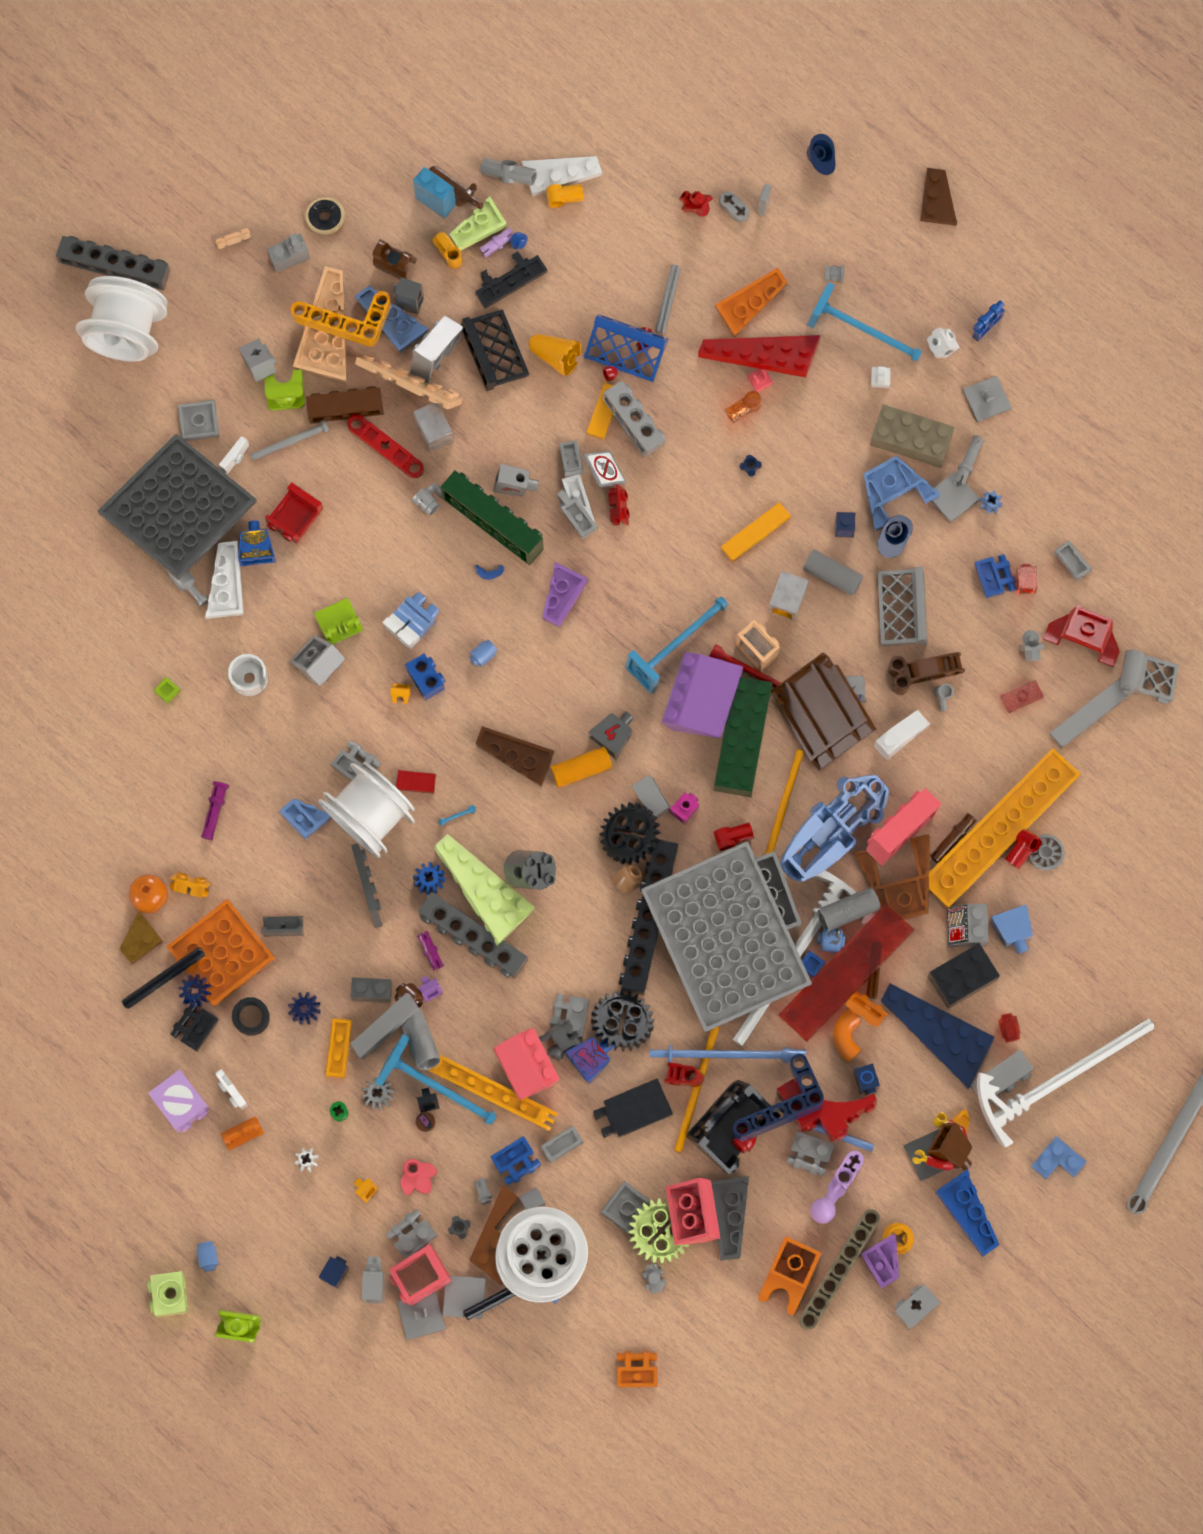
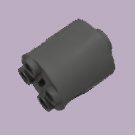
(530, 869)

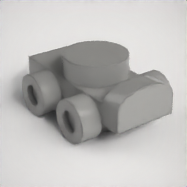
(653, 1275)

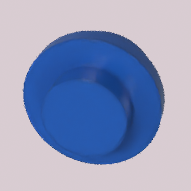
(518, 240)

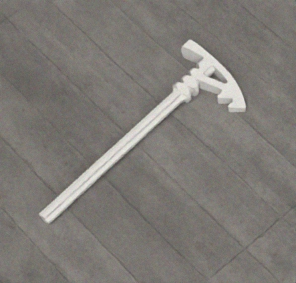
(835, 890)
(1022, 1102)

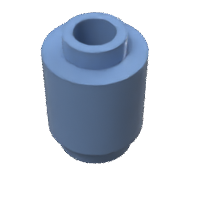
(482, 653)
(207, 1256)

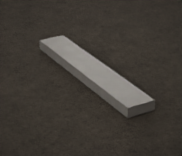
(1089, 714)

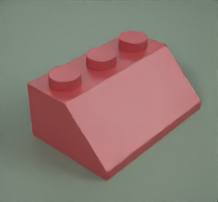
(526, 1064)
(692, 1212)

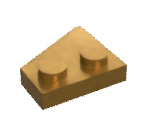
(139, 939)

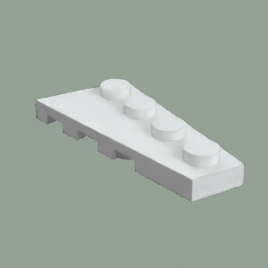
(226, 587)

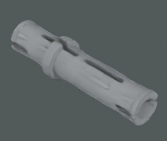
(965, 468)

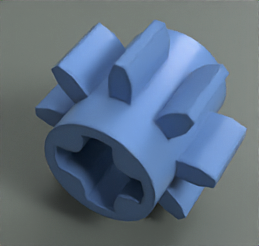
(989, 507)

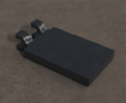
(634, 1109)

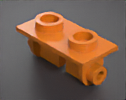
(242, 1133)

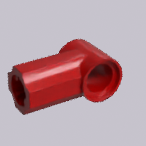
(728, 837)
(1026, 843)

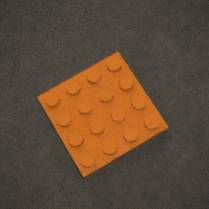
(230, 951)

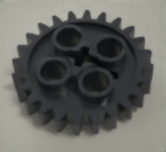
(624, 850)
(640, 1025)

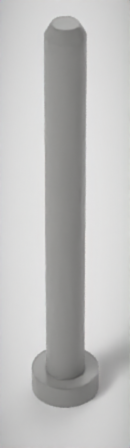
(291, 440)

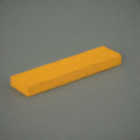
(755, 532)

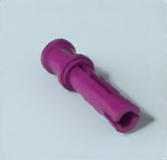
(216, 801)

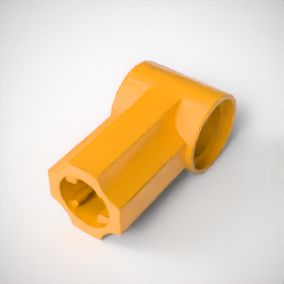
(560, 195)
(447, 250)

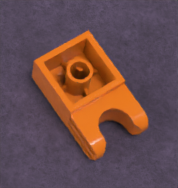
(785, 1277)

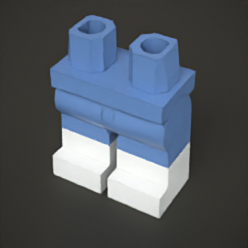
(411, 621)

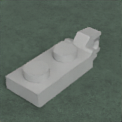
(576, 515)

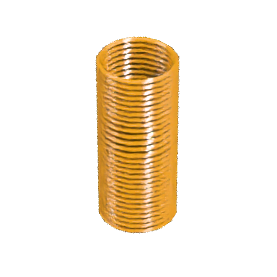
(587, 766)

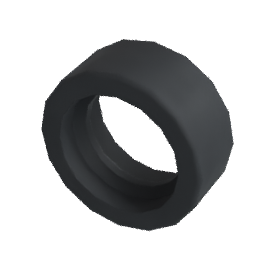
(265, 1016)

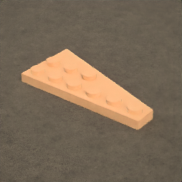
(319, 351)
(414, 384)

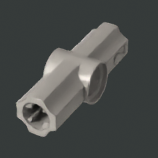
(508, 171)

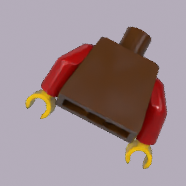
(948, 1148)

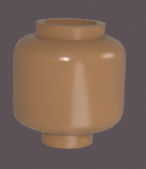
(628, 878)

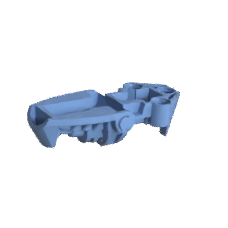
(828, 828)

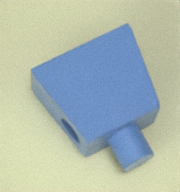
(1013, 928)

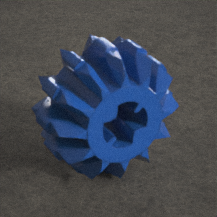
(427, 871)

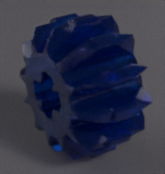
(195, 983)
(297, 1012)

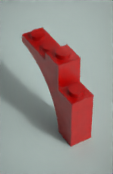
(832, 1116)

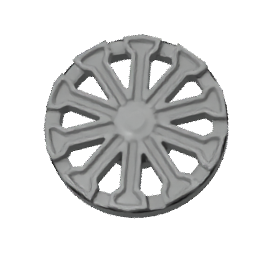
(1047, 852)

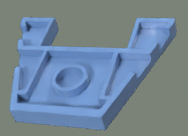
(890, 482)

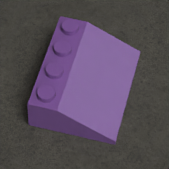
(702, 695)

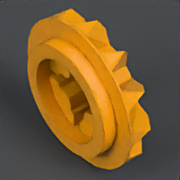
(907, 1239)

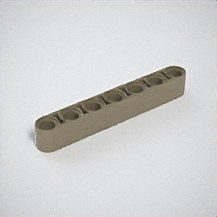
(842, 1260)

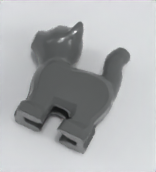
(562, 1039)

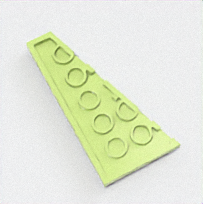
(487, 893)

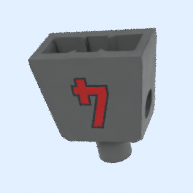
(613, 733)

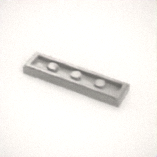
(384, 1026)

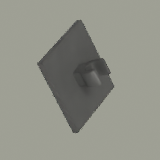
(924, 1171)

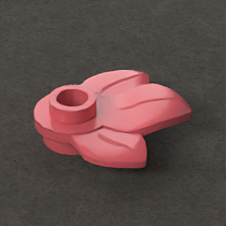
(419, 1179)

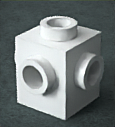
(942, 342)

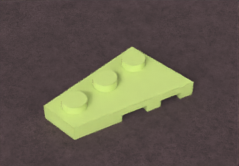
(479, 226)

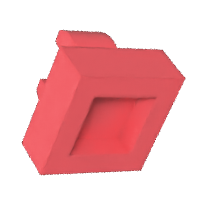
(759, 380)

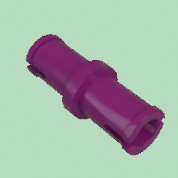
(430, 951)

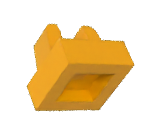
(400, 690)
(365, 1189)

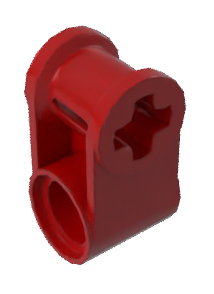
(680, 1075)

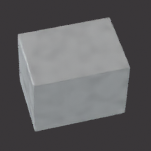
(433, 426)
(788, 596)

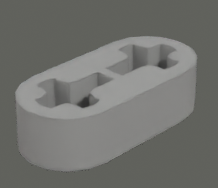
(737, 204)

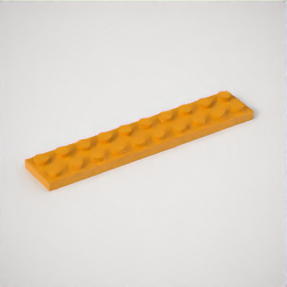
(1000, 827)

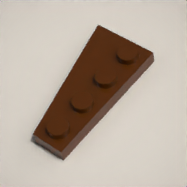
(522, 756)

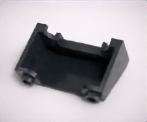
(715, 1128)

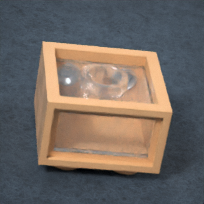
(757, 645)

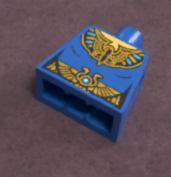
(255, 546)

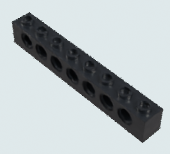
(638, 984)

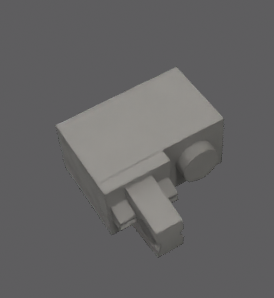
(289, 252)
(373, 1282)

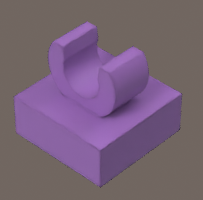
(430, 989)

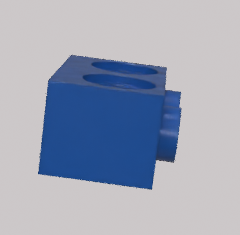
(421, 678)

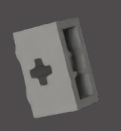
(258, 359)
(927, 1304)

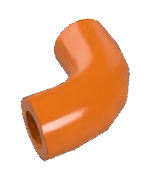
(843, 1035)

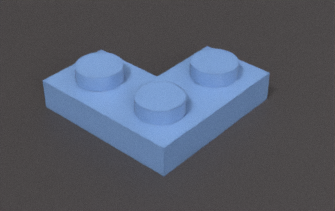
(1058, 1154)

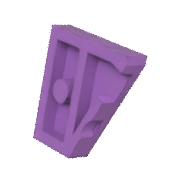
(883, 1261)

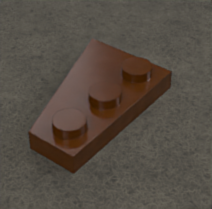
(937, 199)

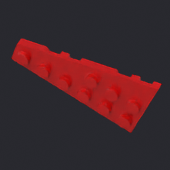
(777, 354)

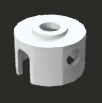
(248, 664)

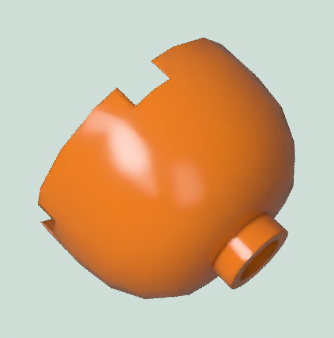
(148, 893)

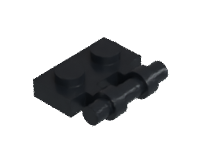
(199, 1029)

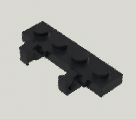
(521, 275)

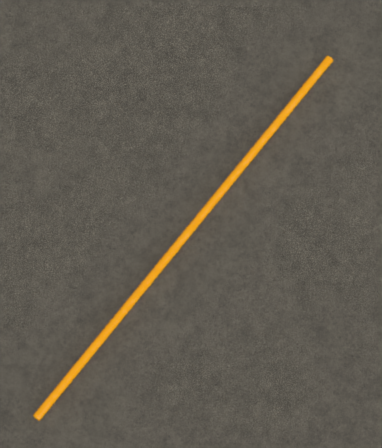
(714, 1032)

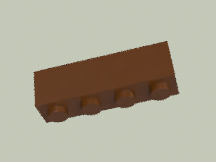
(344, 404)

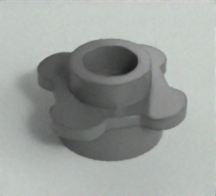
(464, 1226)

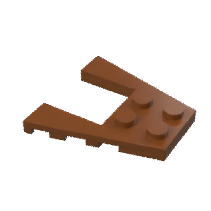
(907, 896)
(485, 1249)

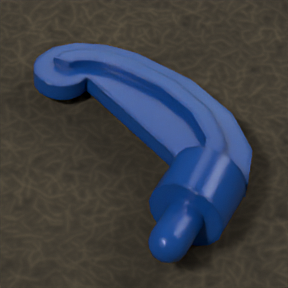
(489, 574)

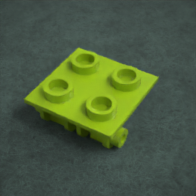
(338, 621)

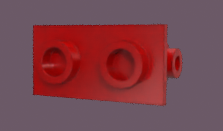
(618, 496)

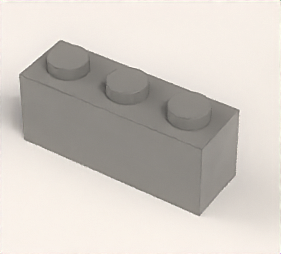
(1008, 1073)

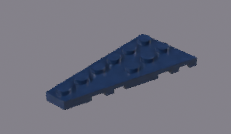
(948, 1038)

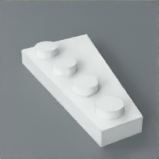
(562, 171)

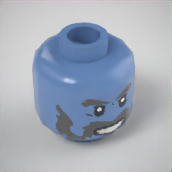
(832, 940)

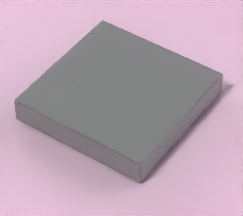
(198, 420)
(953, 499)
(623, 1206)
(462, 1294)

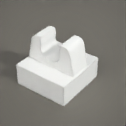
(880, 377)

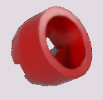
(610, 373)

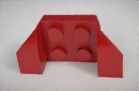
(1086, 630)

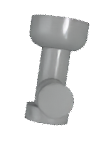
(943, 692)

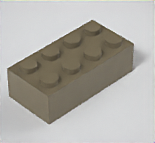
(912, 436)

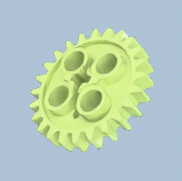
(647, 1219)

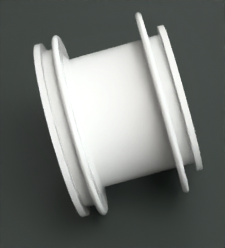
(121, 318)
(368, 808)
(548, 1223)

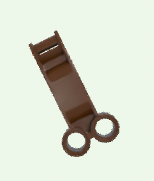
(924, 670)

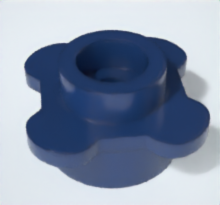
(755, 465)

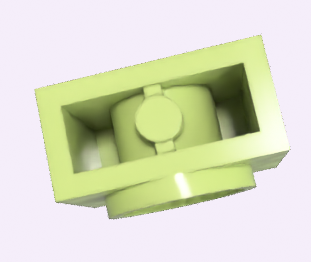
(159, 1287)

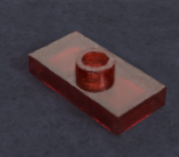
(1022, 696)

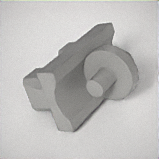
(1031, 647)

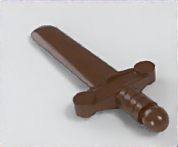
(465, 195)

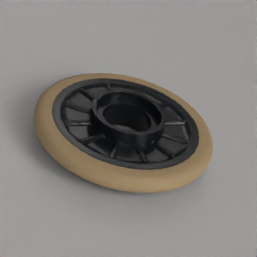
(321, 205)

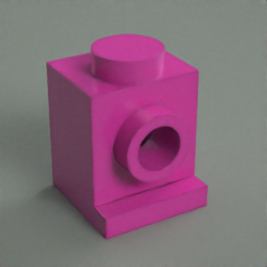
(684, 814)

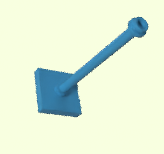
(824, 307)
(643, 671)
(394, 1061)

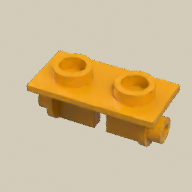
(183, 882)

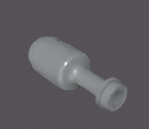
(186, 583)

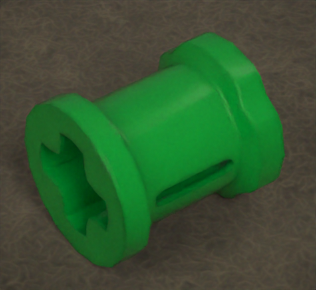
(335, 1106)

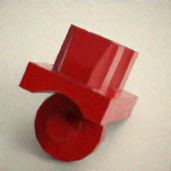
(696, 202)

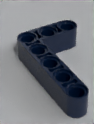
(785, 1106)

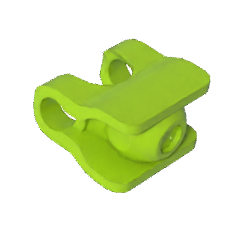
(285, 395)
(238, 1326)

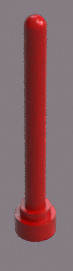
(718, 653)

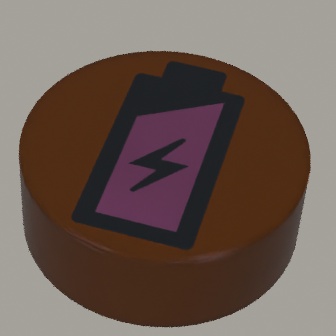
(425, 1121)

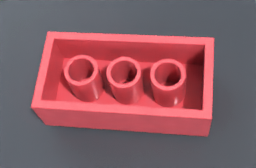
(903, 826)

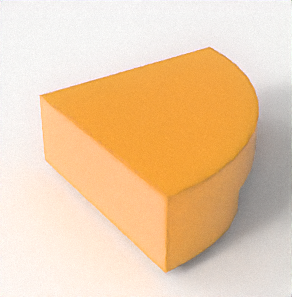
(962, 1119)

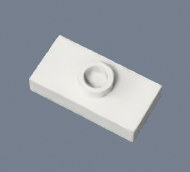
(235, 455)

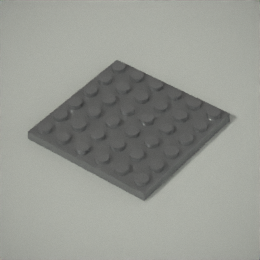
(177, 506)

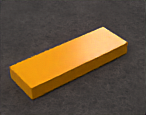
(601, 417)
(338, 1048)

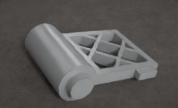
(1134, 674)

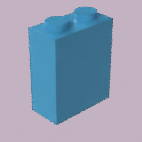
(434, 192)

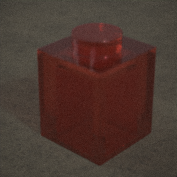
(1026, 579)

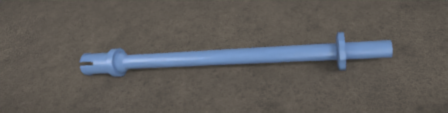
(785, 1054)

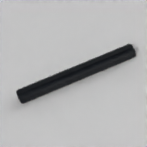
(163, 978)

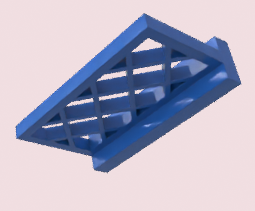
(633, 333)

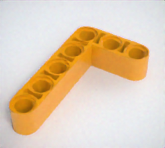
(345, 322)

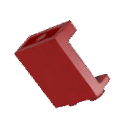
(294, 513)

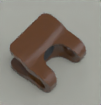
(391, 259)

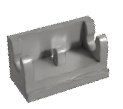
(651, 796)

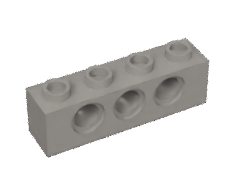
(645, 444)

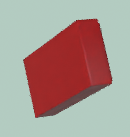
(416, 781)

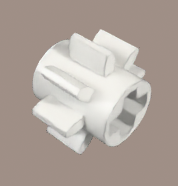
(307, 1165)

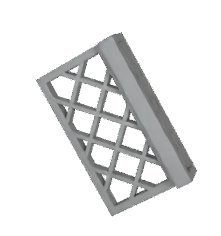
(918, 602)

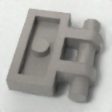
(343, 760)
(576, 1013)
(811, 1147)
(416, 1238)

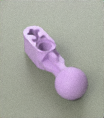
(823, 1209)

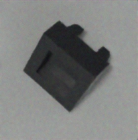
(427, 1101)

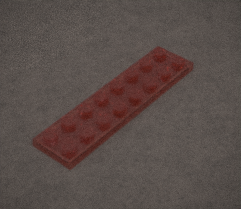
(846, 972)

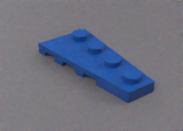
(965, 1207)

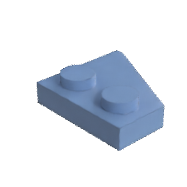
(303, 817)

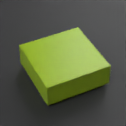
(167, 690)

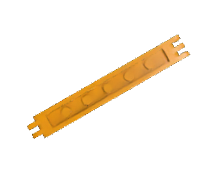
(493, 1092)

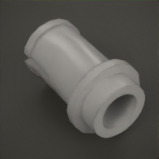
(483, 1191)

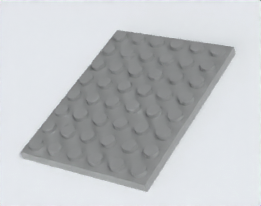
(726, 936)

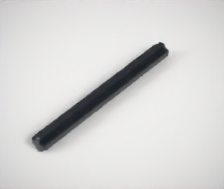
(499, 1297)

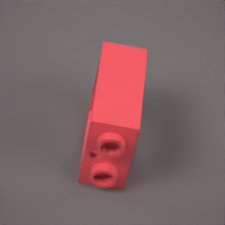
(442, 1273)

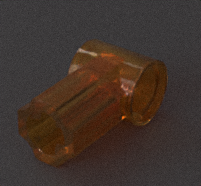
(742, 407)

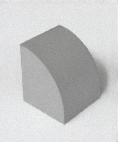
(532, 1199)

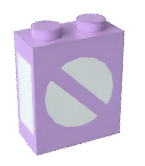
(179, 1101)

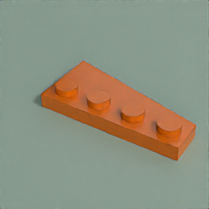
(747, 302)

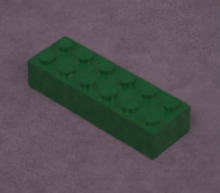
(492, 517)
(743, 738)

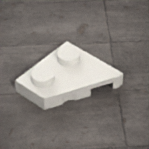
(226, 1085)

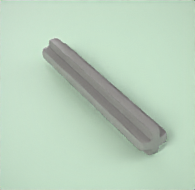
(667, 299)

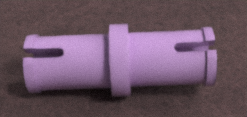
(496, 242)

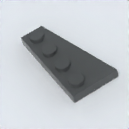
(369, 888)
(730, 1206)

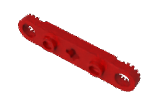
(396, 454)

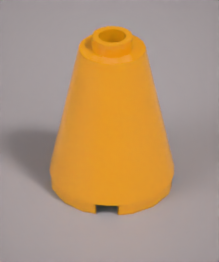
(556, 352)

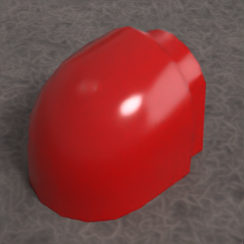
(744, 1146)

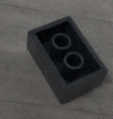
(963, 976)

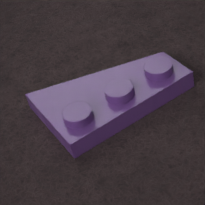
(563, 593)

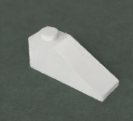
(901, 734)

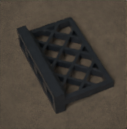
(479, 354)

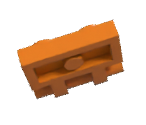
(862, 1006)
(637, 1376)

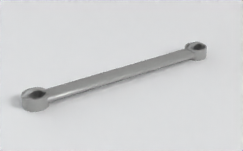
(1168, 1147)

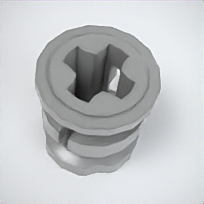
(834, 273)

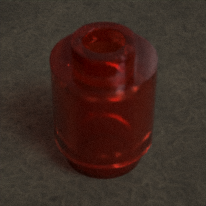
(1009, 1027)

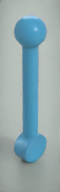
(471, 809)

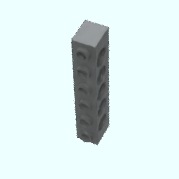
(102, 265)
(435, 904)

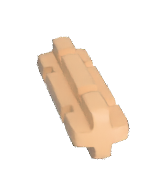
(232, 238)

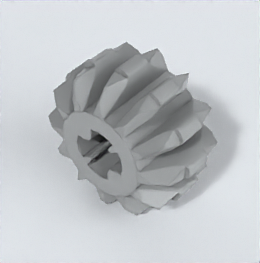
(377, 1101)

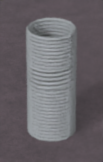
(833, 572)
(849, 909)
(421, 1041)

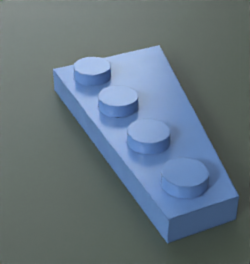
(399, 327)

